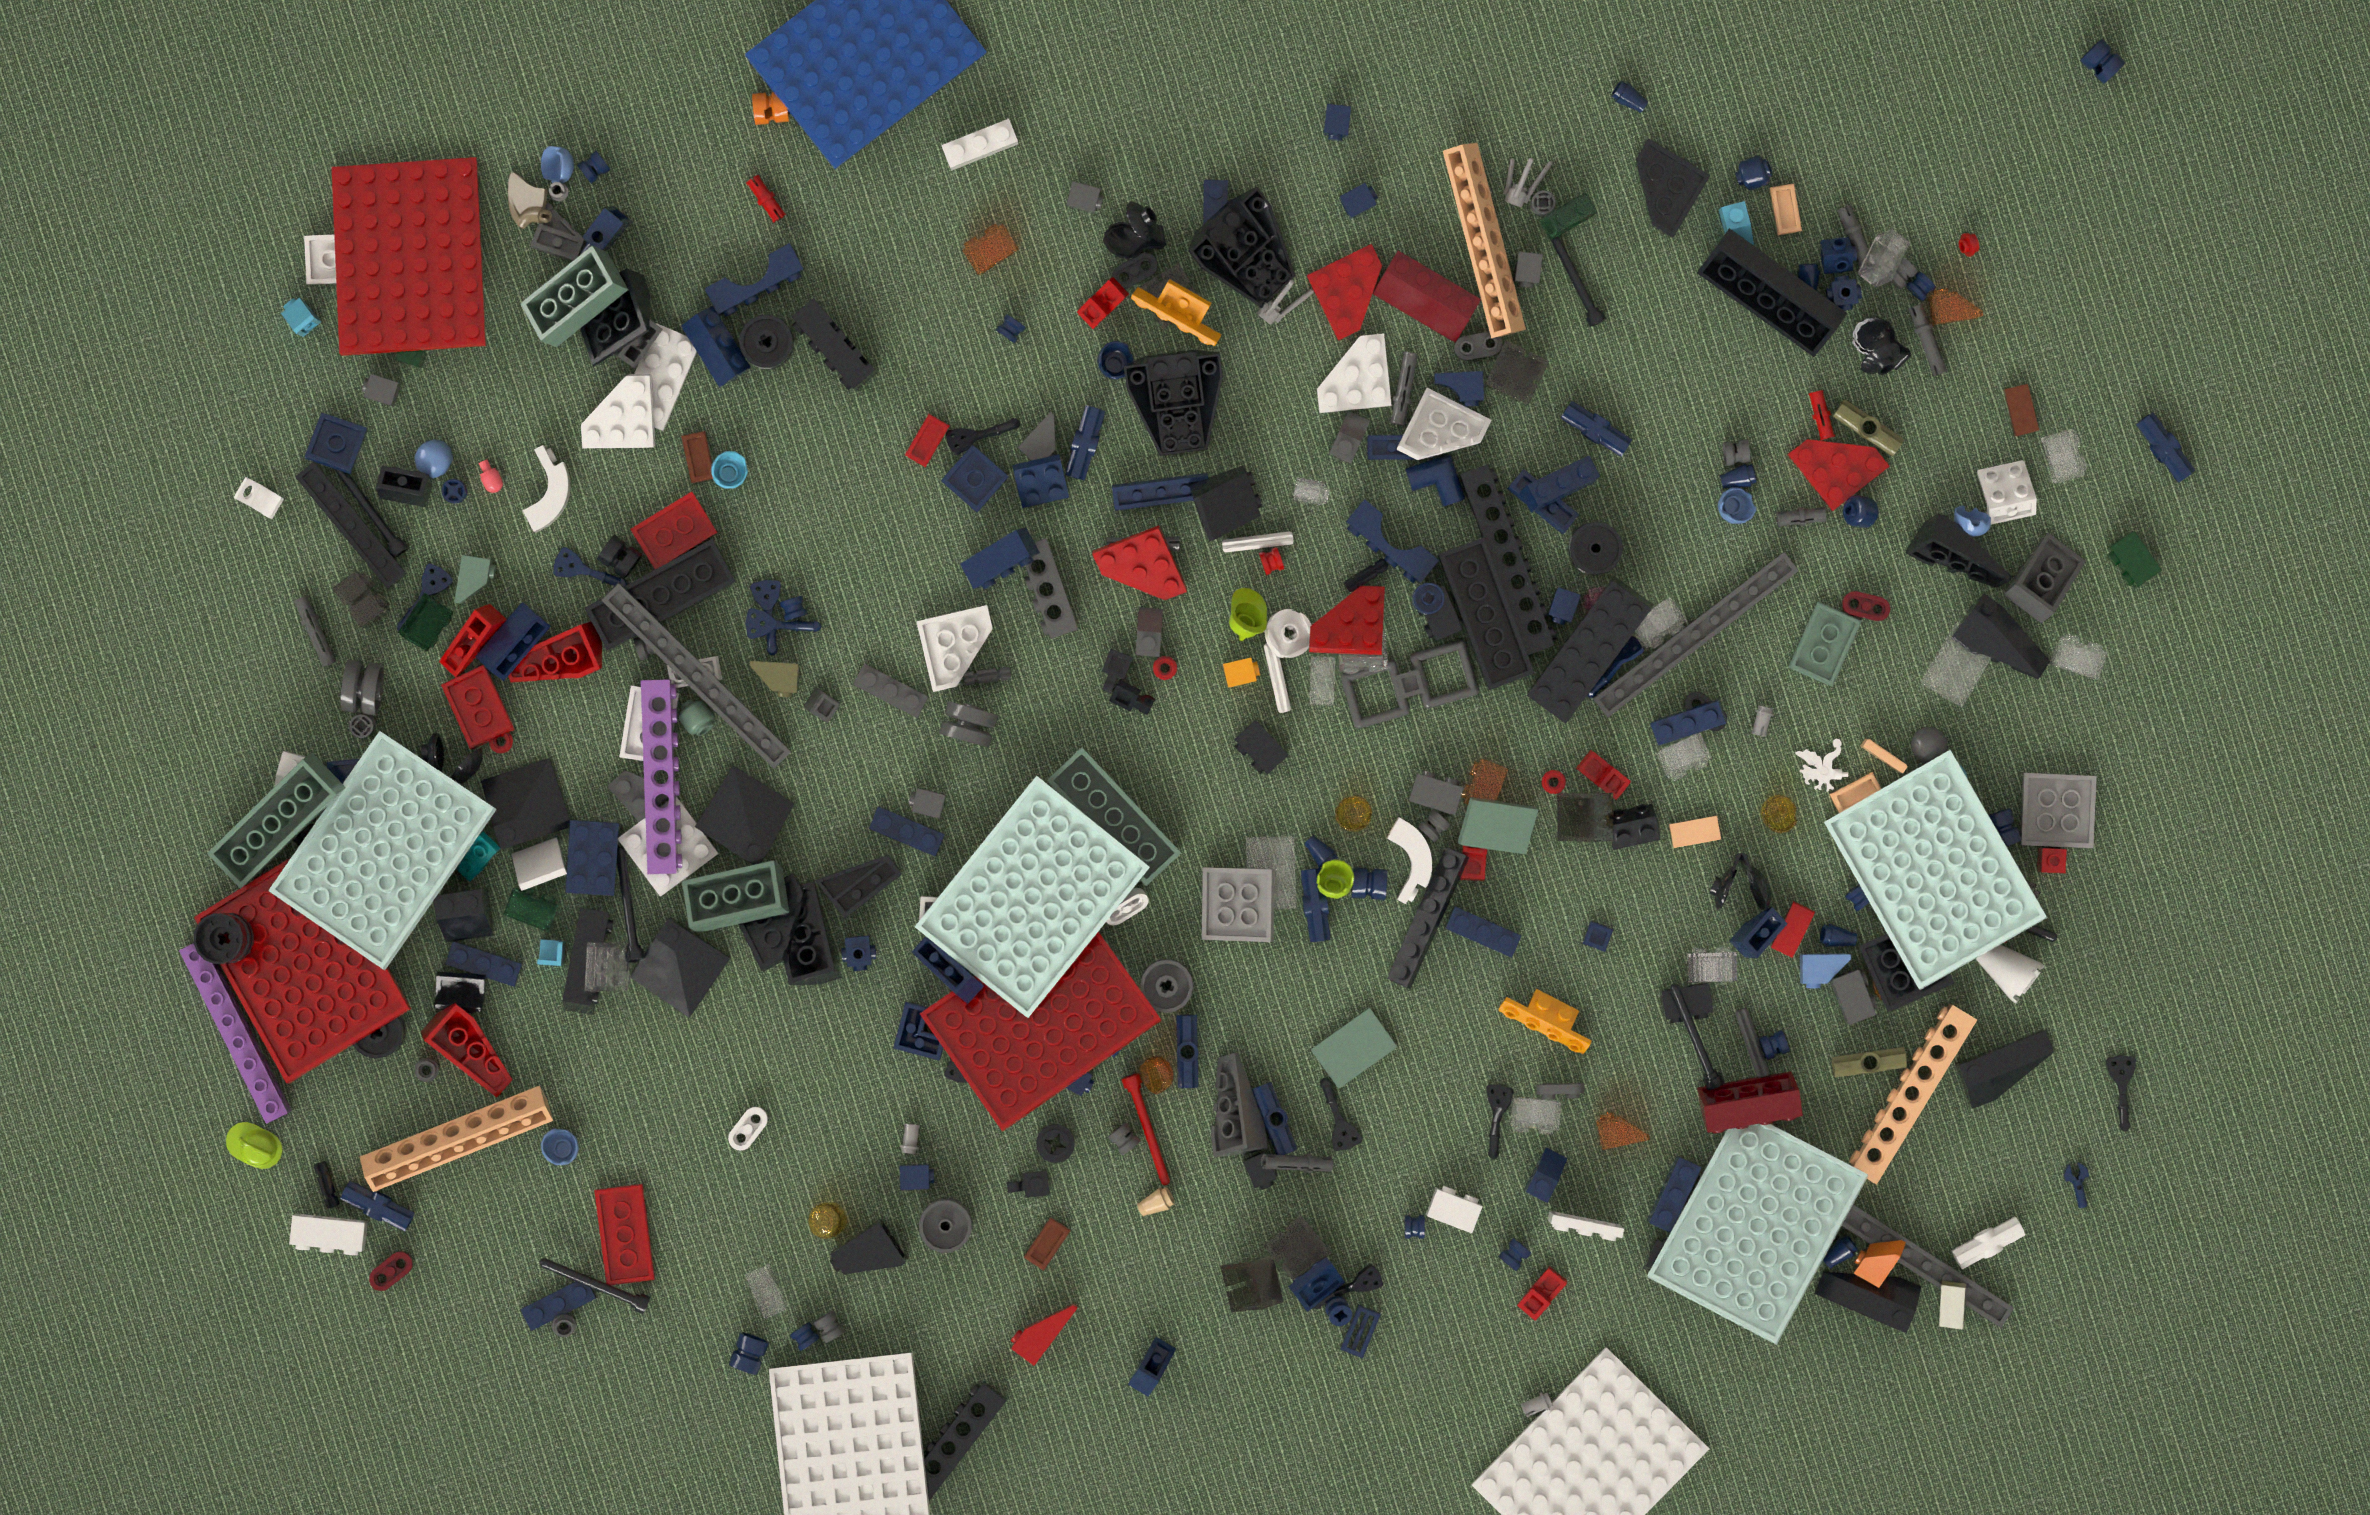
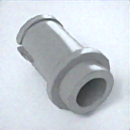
(559, 197)
(1762, 720)
(910, 1139)
(1537, 1404)

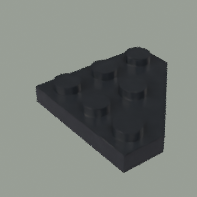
(1668, 186)
(772, 935)

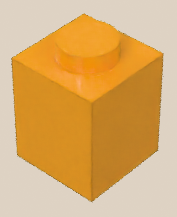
(1241, 672)

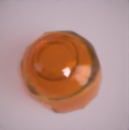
(1156, 1074)

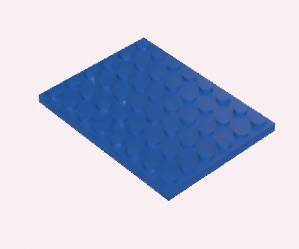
(862, 66)

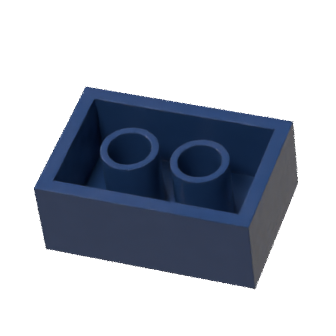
(591, 857)

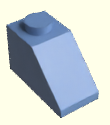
(1820, 968)

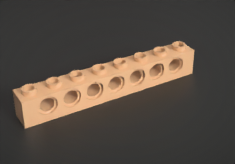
(1484, 240)
(1925, 1087)
(456, 1138)

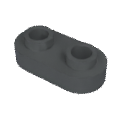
(1478, 346)
(1549, 1090)

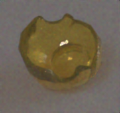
(1353, 813)
(1779, 813)
(827, 1220)

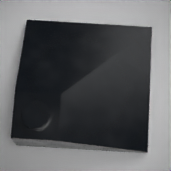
(620, 321)
(526, 803)
(745, 816)
(680, 967)
(1892, 976)

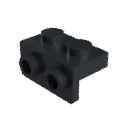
(1634, 826)
(462, 989)

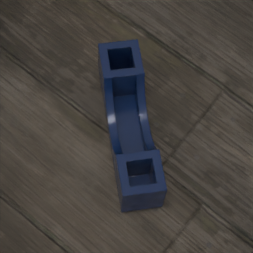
(728, 296)
(1367, 523)

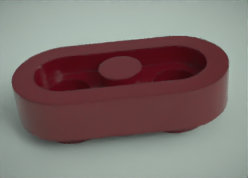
(1865, 606)
(391, 1271)

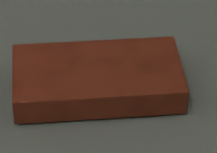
(2021, 410)
(697, 456)
(1047, 1243)

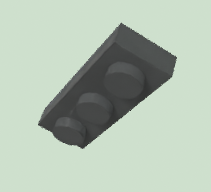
(890, 690)

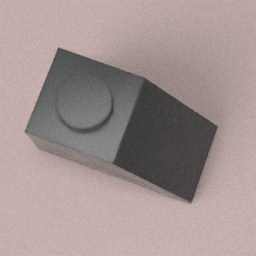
(1349, 437)
(1041, 440)
(1149, 632)

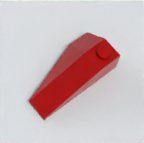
(562, 656)
(463, 1043)

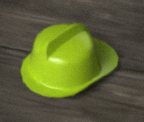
(1247, 613)
(253, 1145)

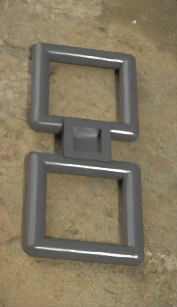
(1411, 684)

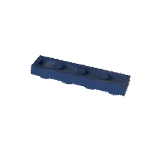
(1154, 491)

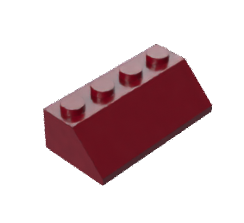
(1426, 296)
(1750, 1102)

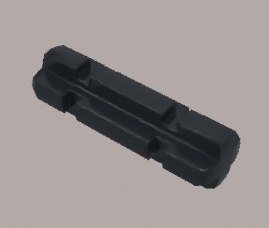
(1366, 575)
(326, 1184)

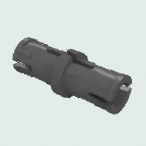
(1801, 516)

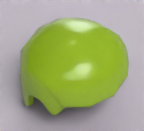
(1335, 879)

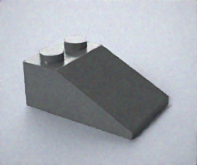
(2044, 578)

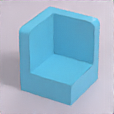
(551, 952)

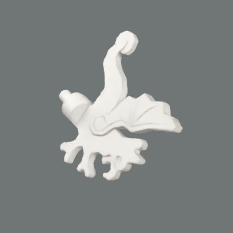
(1824, 772)

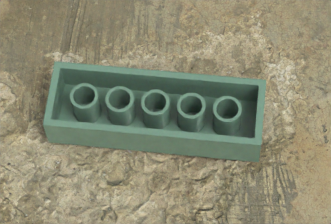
(1106, 804)
(276, 820)

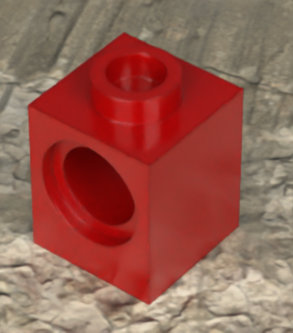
(2051, 860)

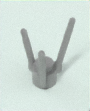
(1516, 194)
(1270, 310)

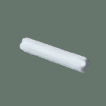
(1257, 542)
(1278, 680)

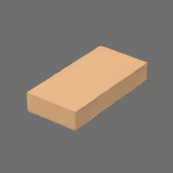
(1785, 209)
(1884, 755)
(1855, 792)
(1695, 831)

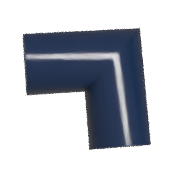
(1442, 474)
(912, 1037)

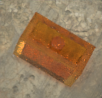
(989, 249)
(1485, 782)

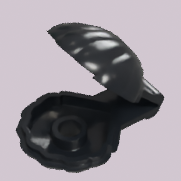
(1131, 238)
(1877, 340)
(434, 755)
(1758, 884)

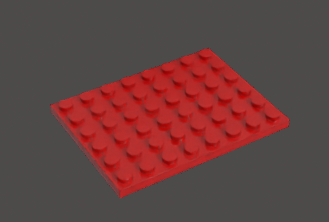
(408, 256)
(303, 983)
(1026, 1061)

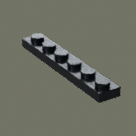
(350, 525)
(1428, 917)

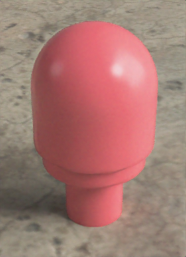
(490, 477)

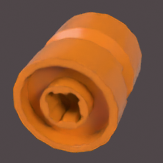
(764, 114)

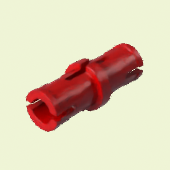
(766, 198)
(1824, 431)

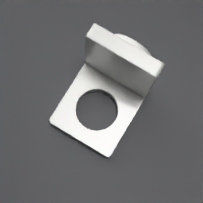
(260, 498)

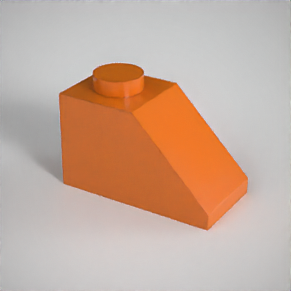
(1878, 1261)

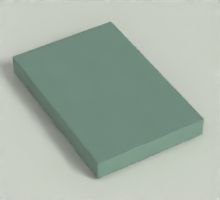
(1824, 644)
(1497, 825)
(1353, 1048)

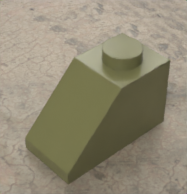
(778, 676)

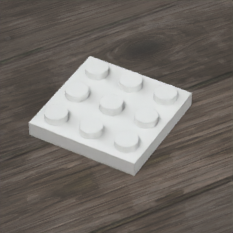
(695, 849)

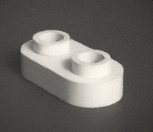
(1131, 905)
(748, 1128)

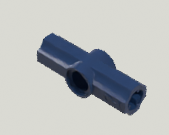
(1596, 428)
(1085, 443)
(2165, 447)
(1315, 906)
(1187, 1035)
(1279, 1135)
(377, 1205)

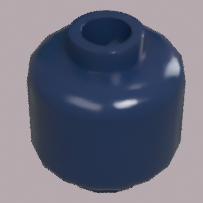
(1754, 172)
(1860, 511)

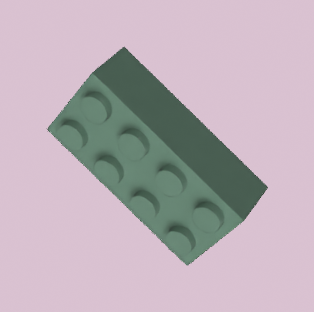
(574, 296)
(735, 896)

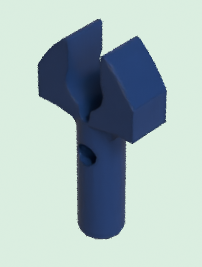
(2077, 1183)

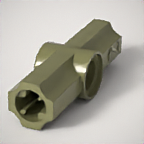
(1881, 436)
(1884, 1060)

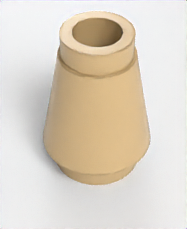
(1156, 1202)

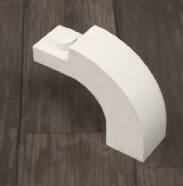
(557, 494)
(1420, 856)

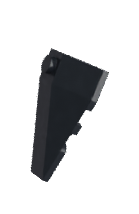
(1949, 545)

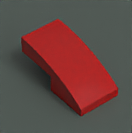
(1102, 302)
(1603, 774)
(1476, 864)
(1790, 937)
(1542, 1293)

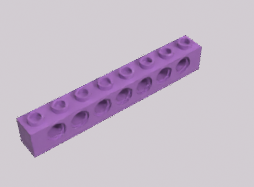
(653, 813)
(237, 1035)

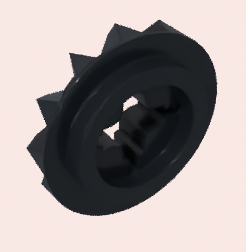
(1059, 1154)

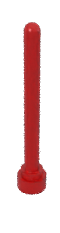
(1133, 1085)

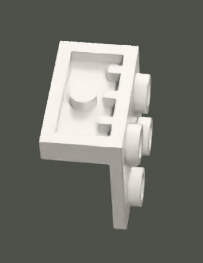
(2008, 492)

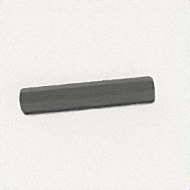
(1752, 1042)

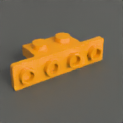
(1180, 308)
(1548, 1017)

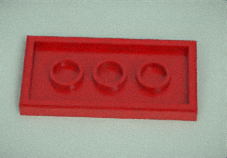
(624, 1234)

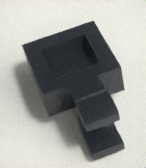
(1116, 667)
(1128, 697)
(1033, 1184)

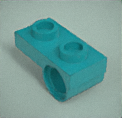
(477, 856)

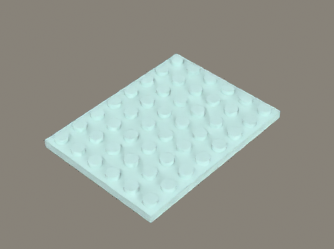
(382, 850)
(1935, 869)
(1032, 896)
(1758, 1227)

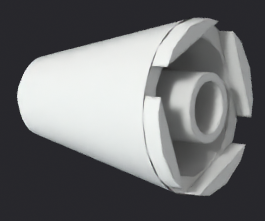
(2010, 970)

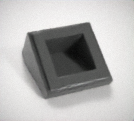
(822, 705)

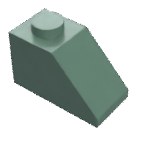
(473, 577)

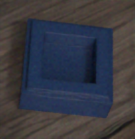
(1597, 936)

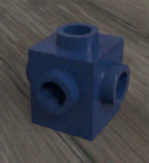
(1837, 255)
(1834, 294)
(862, 943)

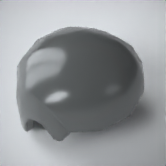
(1928, 744)

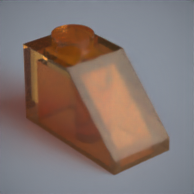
(1951, 307)
(1617, 1132)

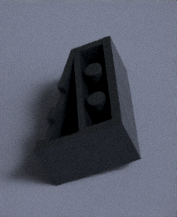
(858, 884)

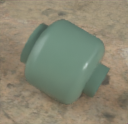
(696, 717)

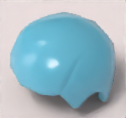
(729, 469)

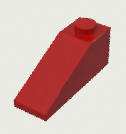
(472, 638)
(1037, 1337)

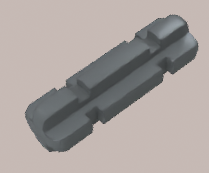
(987, 675)

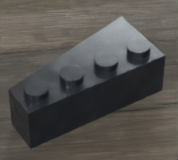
(834, 344)
(591, 927)

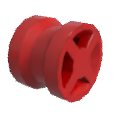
(1271, 561)

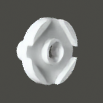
(1275, 632)

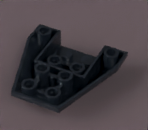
(1244, 248)
(1176, 397)

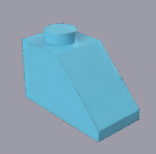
(1737, 219)
(300, 316)

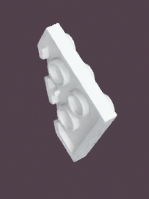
(1358, 378)
(623, 417)
(1441, 427)
(952, 644)

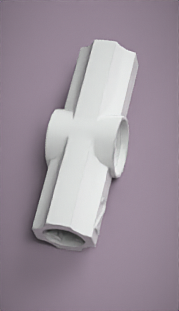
(1988, 1242)

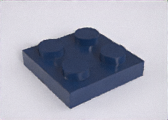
(336, 443)
(974, 478)
(1040, 481)
(1316, 1284)

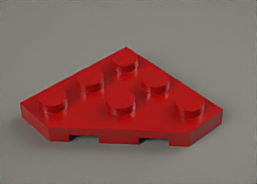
(1346, 289)
(1837, 468)
(1142, 563)
(1352, 625)

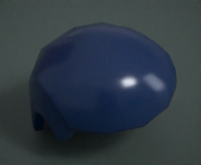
(1113, 358)

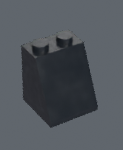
(1225, 501)
(464, 914)
(868, 1251)

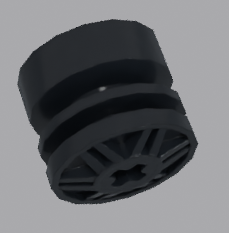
(210, 938)

